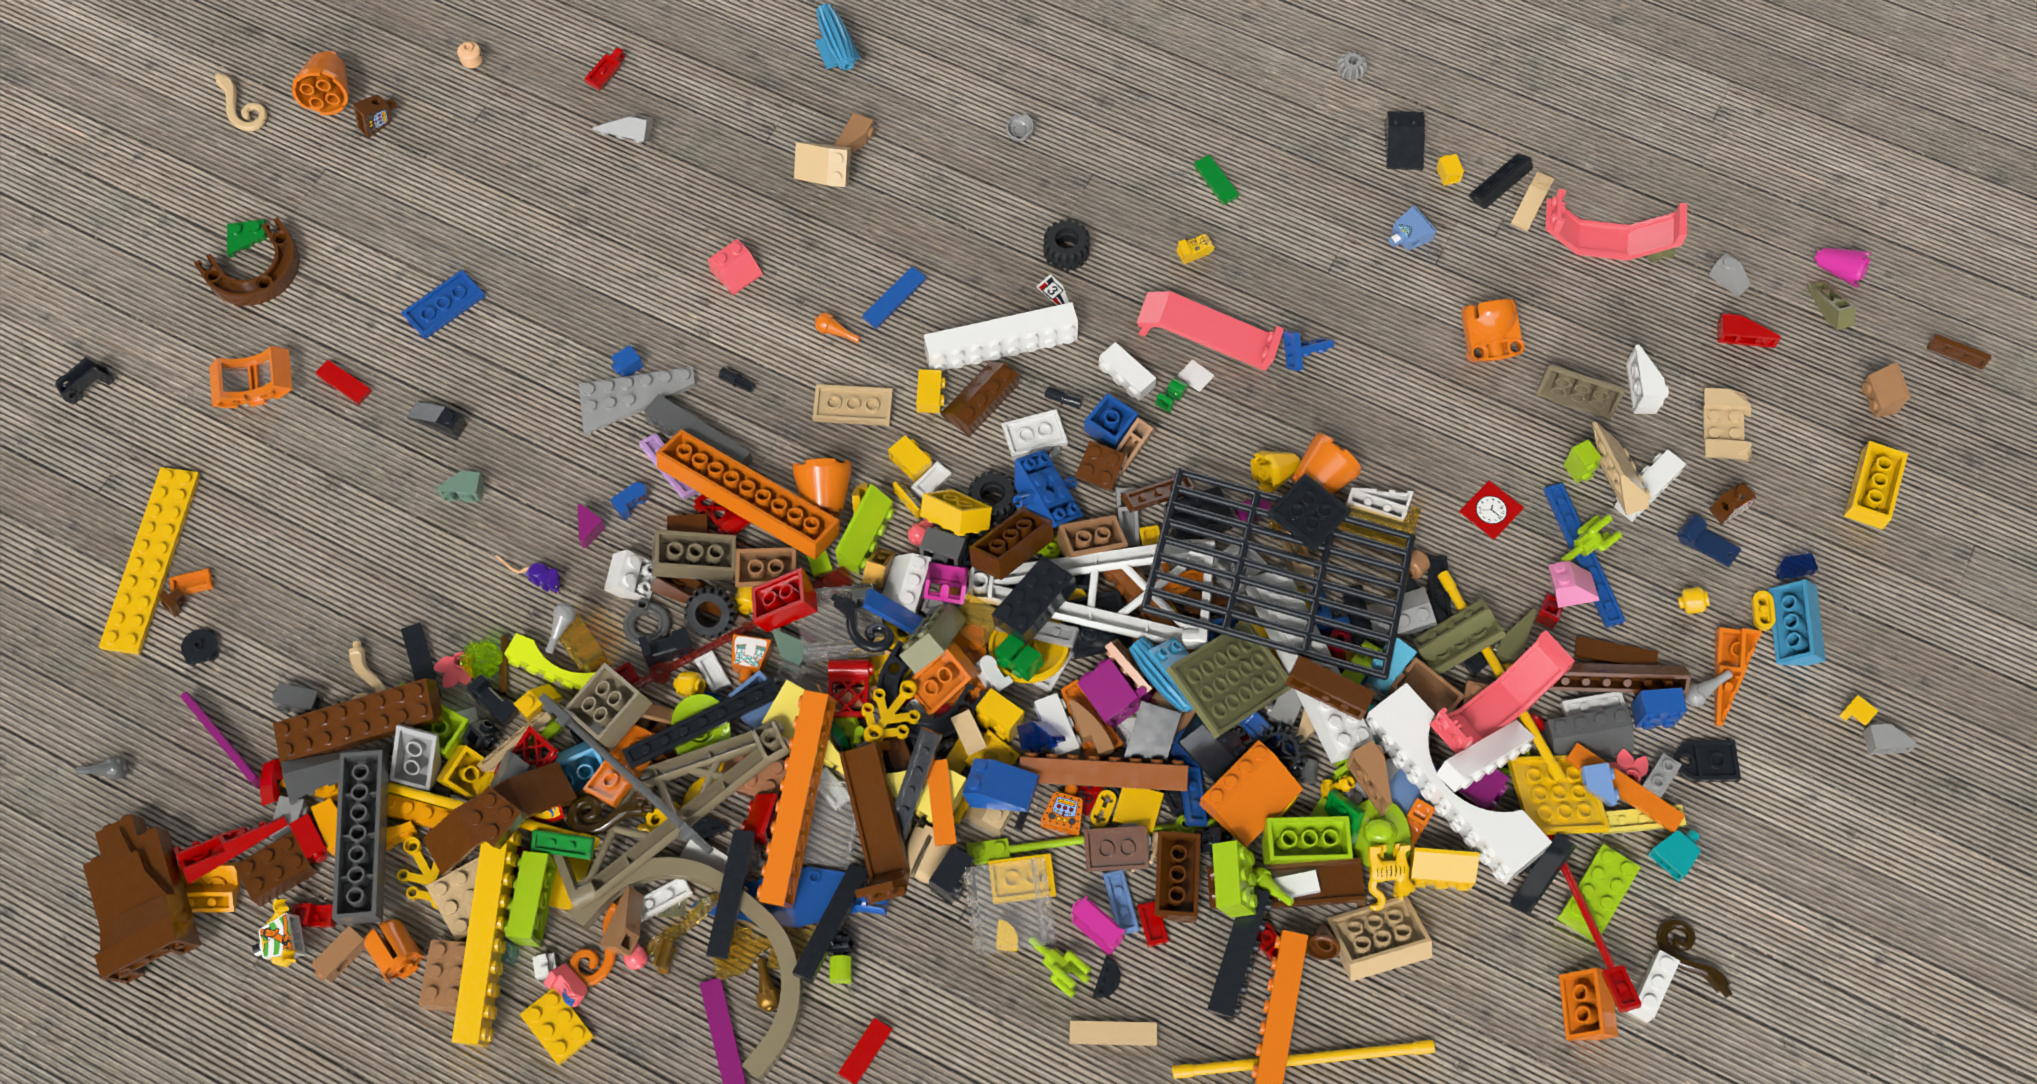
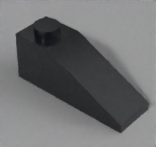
(438, 418)

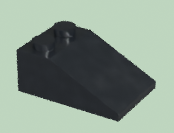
(1404, 140)

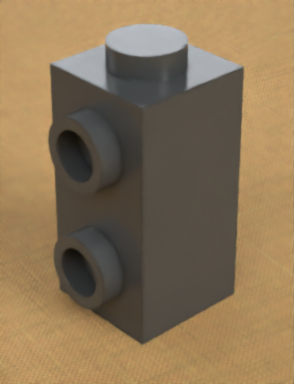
(296, 699)

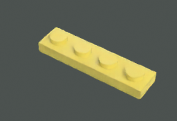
(1634, 820)

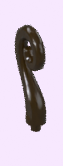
(629, 809)
(1713, 976)

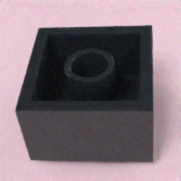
(948, 878)

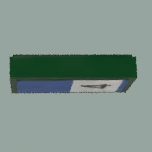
(840, 738)

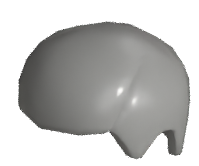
(1020, 127)

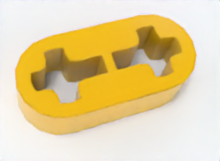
(1098, 807)

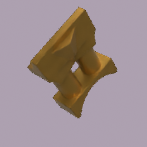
(663, 956)

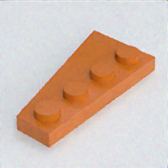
(1074, 692)

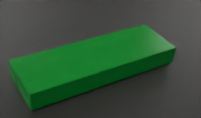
(1216, 179)
(562, 844)

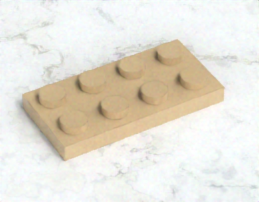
(852, 405)

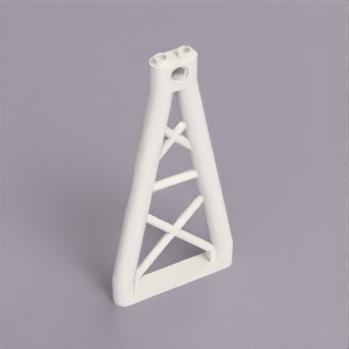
(1119, 622)

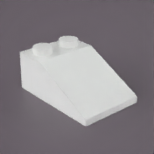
(1645, 383)

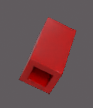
(309, 839)

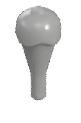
(562, 617)
(1700, 692)

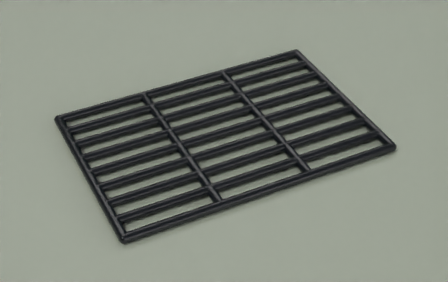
(1242, 561)

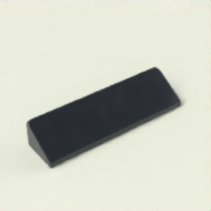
(1501, 180)

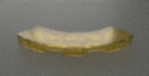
(697, 914)

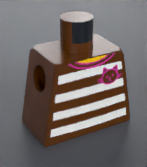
(1738, 500)

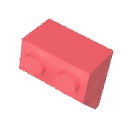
(734, 267)

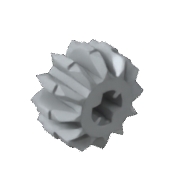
(1352, 65)

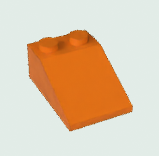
(943, 678)

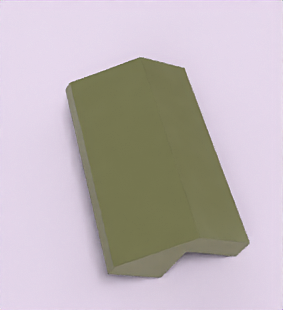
(1459, 637)

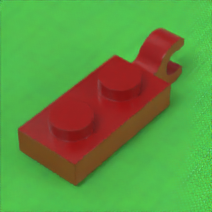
(605, 69)

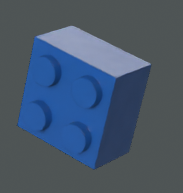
(1110, 421)
(1658, 708)

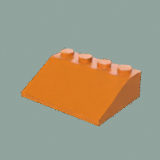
(1251, 792)

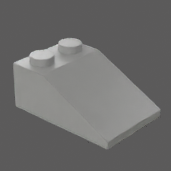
(415, 757)

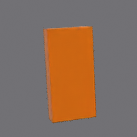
(192, 582)

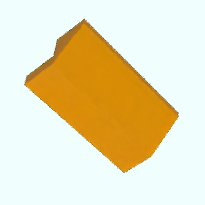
(215, 890)

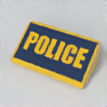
(908, 498)

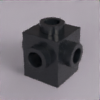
(481, 734)
(1213, 836)

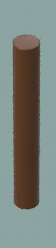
(503, 676)

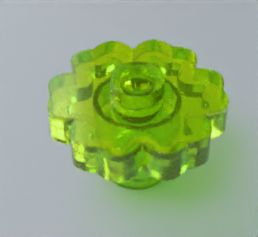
(481, 658)

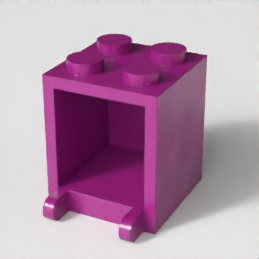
(1112, 692)
(1485, 792)

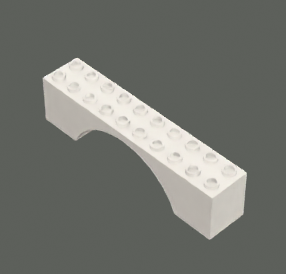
(1503, 839)

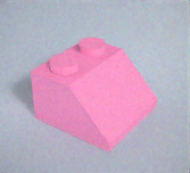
(1572, 584)

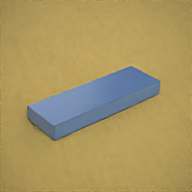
(1120, 901)

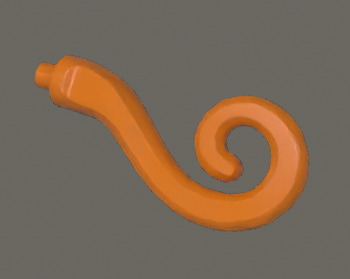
(609, 957)

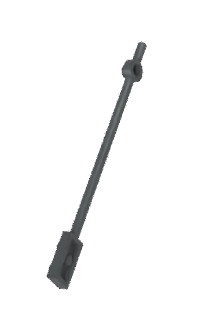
(564, 719)

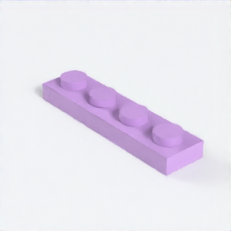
(650, 446)

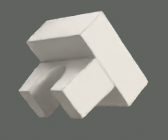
(544, 964)

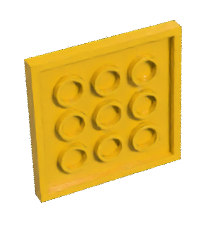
(1553, 806)

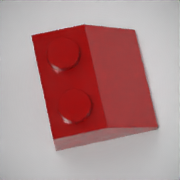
(761, 816)

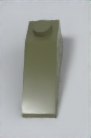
(1833, 305)
(1513, 645)

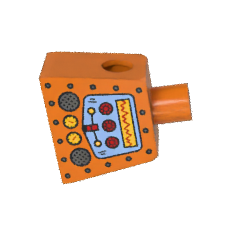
(1064, 812)

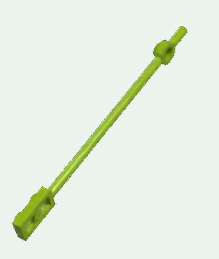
(1000, 848)

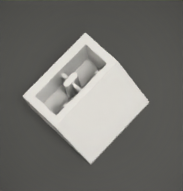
(630, 576)

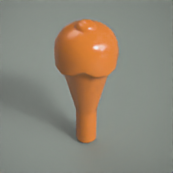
(827, 324)

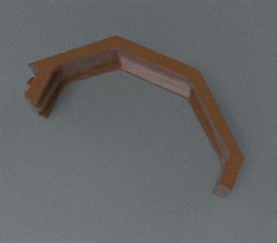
(531, 791)

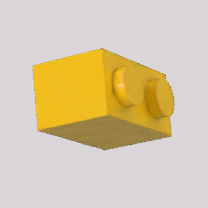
(929, 391)
(910, 458)

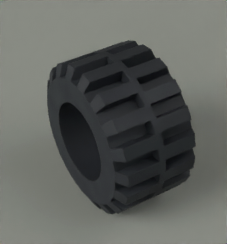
(1066, 257)
(995, 484)
(695, 618)

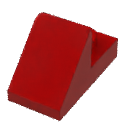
(1549, 612)

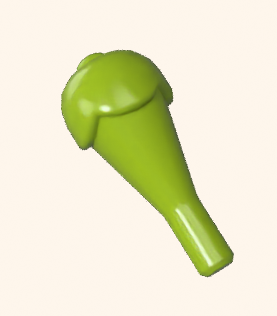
(1266, 883)

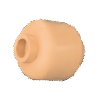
(470, 54)

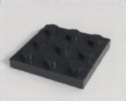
(1309, 512)
(1092, 640)

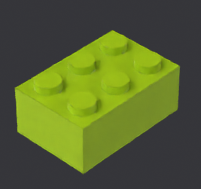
(1234, 879)

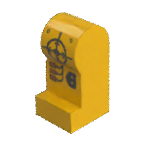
(1194, 248)

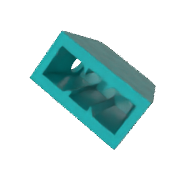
(1677, 853)

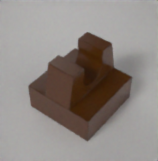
(172, 601)

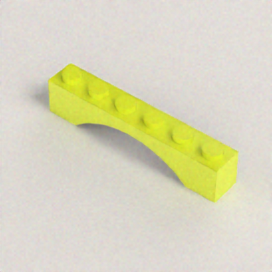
(525, 653)

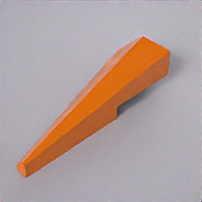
(1732, 653)

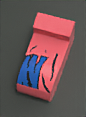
(567, 985)

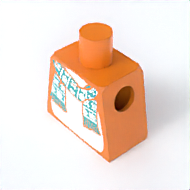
(749, 655)

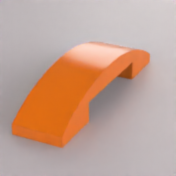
(1418, 819)

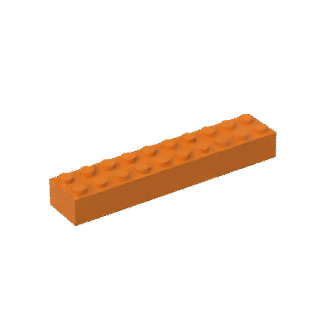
(748, 494)
(797, 799)

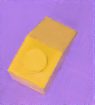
(529, 703)

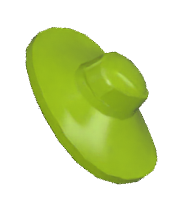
(690, 707)
(1381, 830)

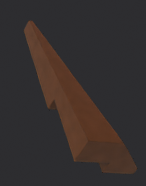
(682, 589)

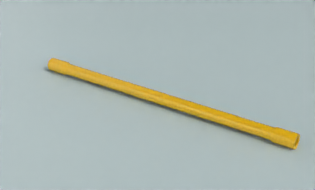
(1552, 765)
(453, 803)
(1415, 1048)

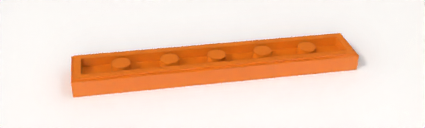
(1631, 791)

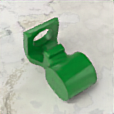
(1175, 390)

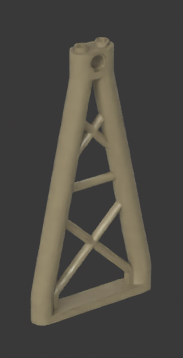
(762, 753)

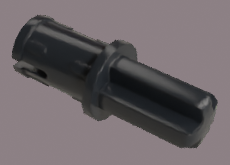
(736, 379)
(1063, 397)

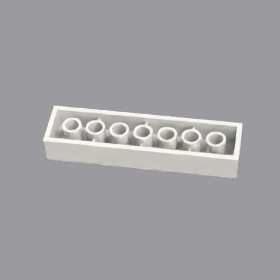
(1001, 337)

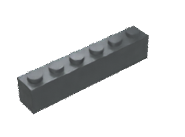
(673, 418)

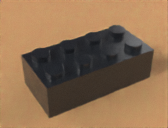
(1034, 600)

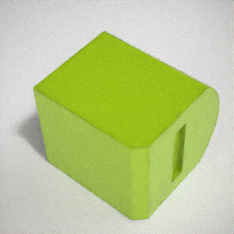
(840, 969)

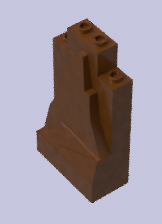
(138, 899)

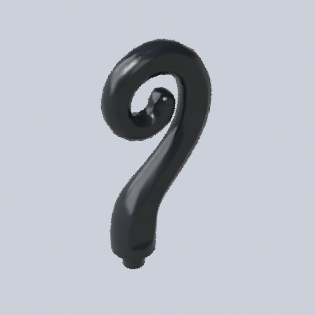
(848, 609)

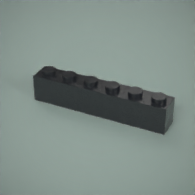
(1238, 959)

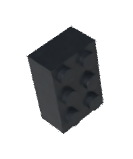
(1198, 521)

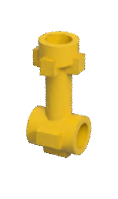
(1344, 784)

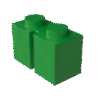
(1022, 662)

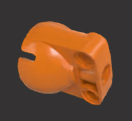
(1492, 330)

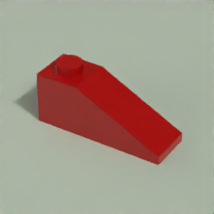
(1743, 331)

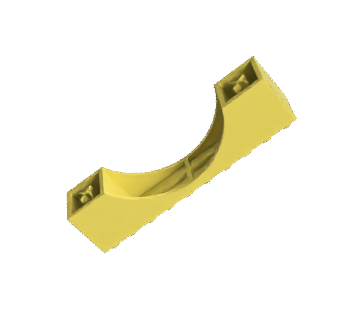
(785, 710)

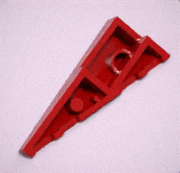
(212, 853)

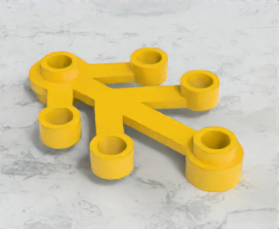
(889, 716)
(428, 875)

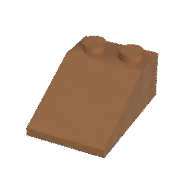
(1370, 771)

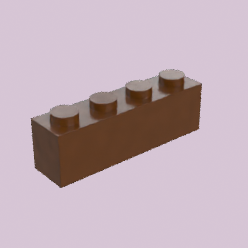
(1330, 688)

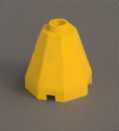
(1273, 469)

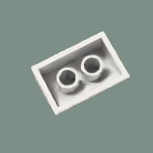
(907, 580)

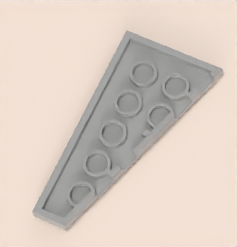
(625, 396)

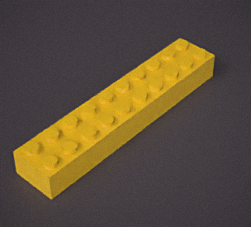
(485, 944)

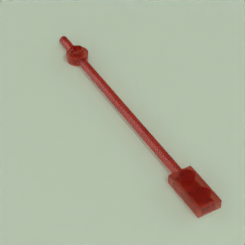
(833, 579)

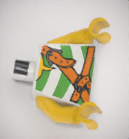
(281, 937)

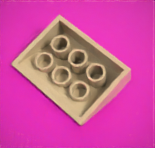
(1620, 472)
(1380, 939)

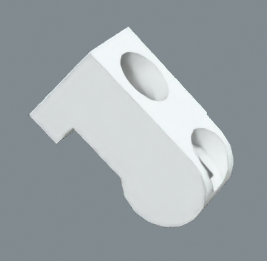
(991, 675)

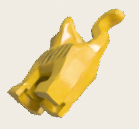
(1388, 869)

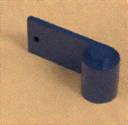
(1698, 537)

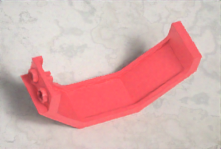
(1613, 239)
(1506, 697)

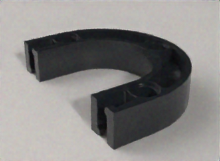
(891, 684)

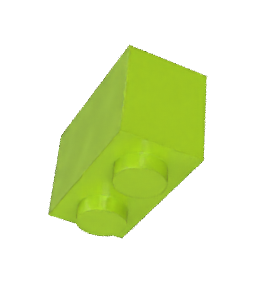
(1582, 461)

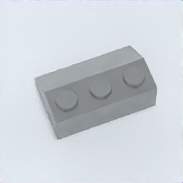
(1414, 617)

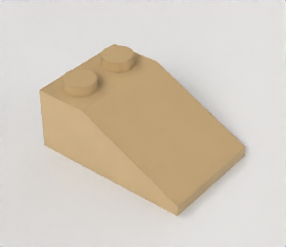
(822, 164)

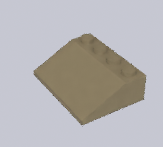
(1580, 391)

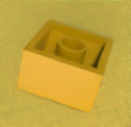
(463, 774)

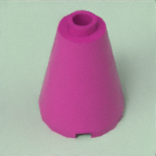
(1844, 263)

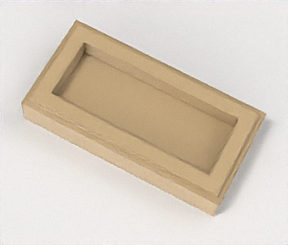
(968, 732)

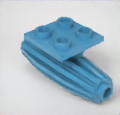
(836, 45)
(1153, 664)

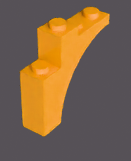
(326, 819)

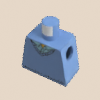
(1412, 230)

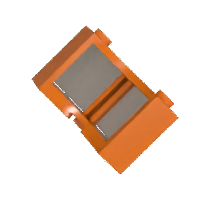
(250, 378)

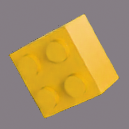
(999, 715)

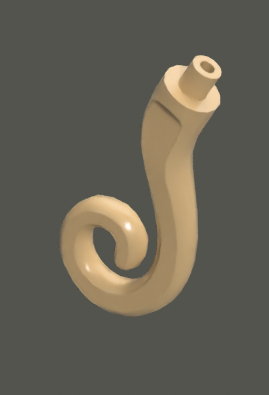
(230, 91)
(358, 662)

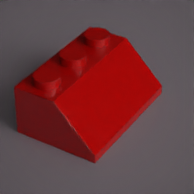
(783, 600)

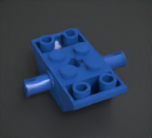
(1044, 490)

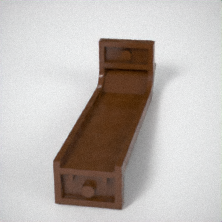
(876, 822)
(1338, 882)

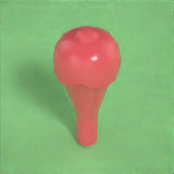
(917, 531)
(637, 959)

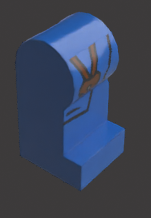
(629, 498)

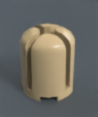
(922, 853)

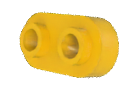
(1764, 612)

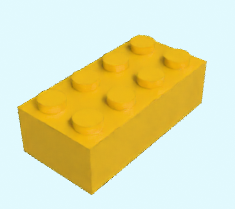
(1876, 485)

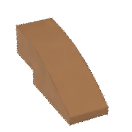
(1091, 730)

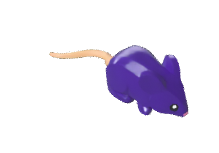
(539, 575)

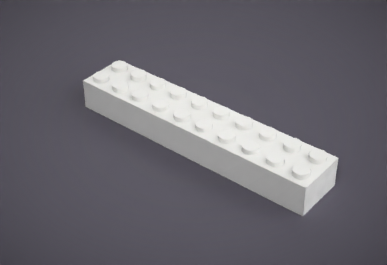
(1336, 730)

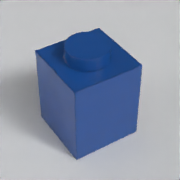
(626, 362)

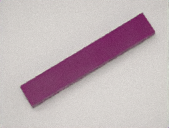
(221, 739)
(722, 1032)

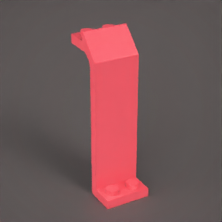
(1209, 328)

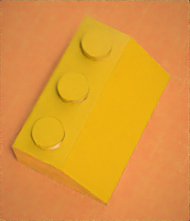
(1443, 868)

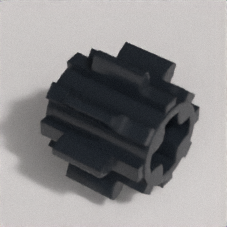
(843, 944)

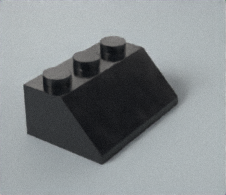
(1211, 754)

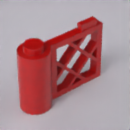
(728, 524)
(850, 672)
(523, 746)

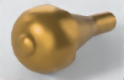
(767, 996)

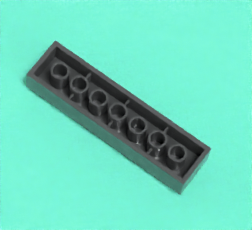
(361, 837)

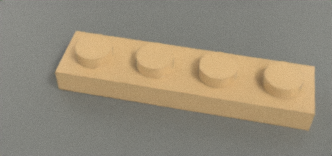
(492, 760)

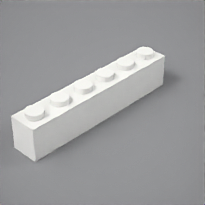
(1485, 756)

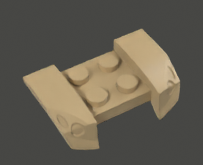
(1725, 424)

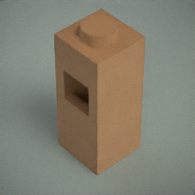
(338, 955)

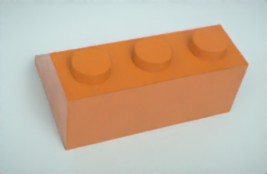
(1587, 1006)

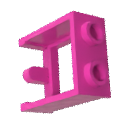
(946, 576)
(1097, 925)

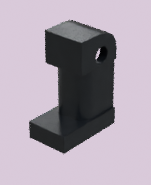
(80, 378)
(666, 649)
(488, 698)

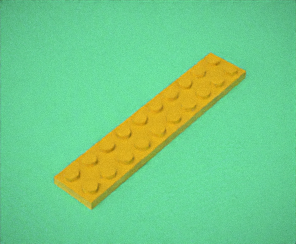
(149, 561)

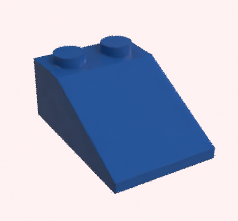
(999, 786)

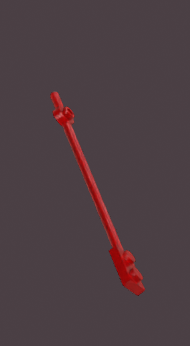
(1614, 976)

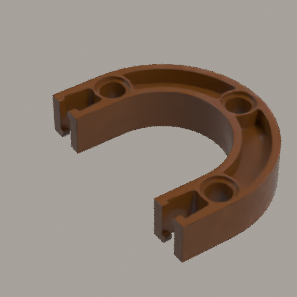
(261, 288)

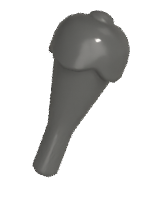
(113, 768)

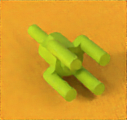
(1591, 539)
(1061, 965)

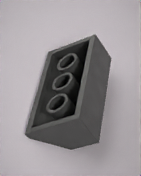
(1599, 731)

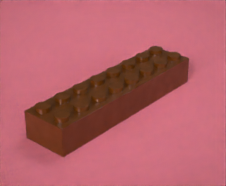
(358, 720)

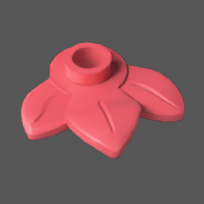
(452, 671)
(1631, 767)

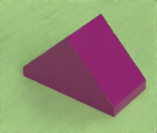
(589, 526)

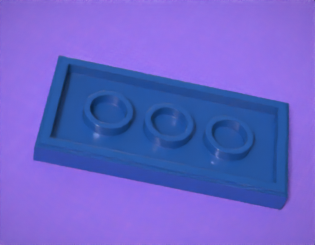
(443, 304)

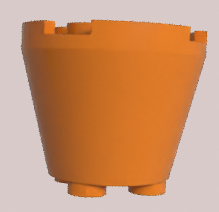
(322, 84)
(1327, 464)
(823, 483)

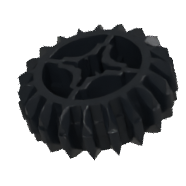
(1284, 743)

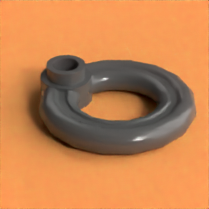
(650, 608)

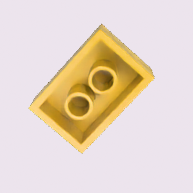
(956, 512)

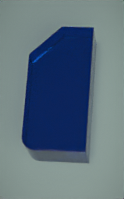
(1796, 566)

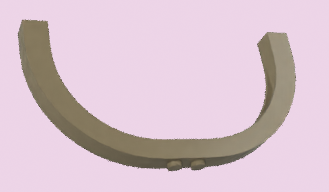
(789, 1009)

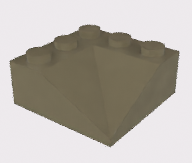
(607, 706)

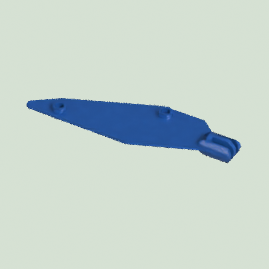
(812, 897)

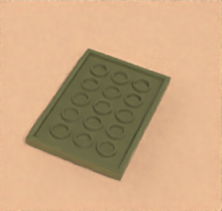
(1229, 680)

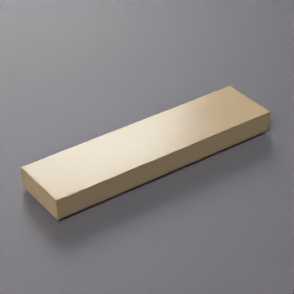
(1113, 1033)

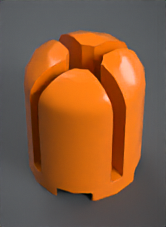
(403, 944)

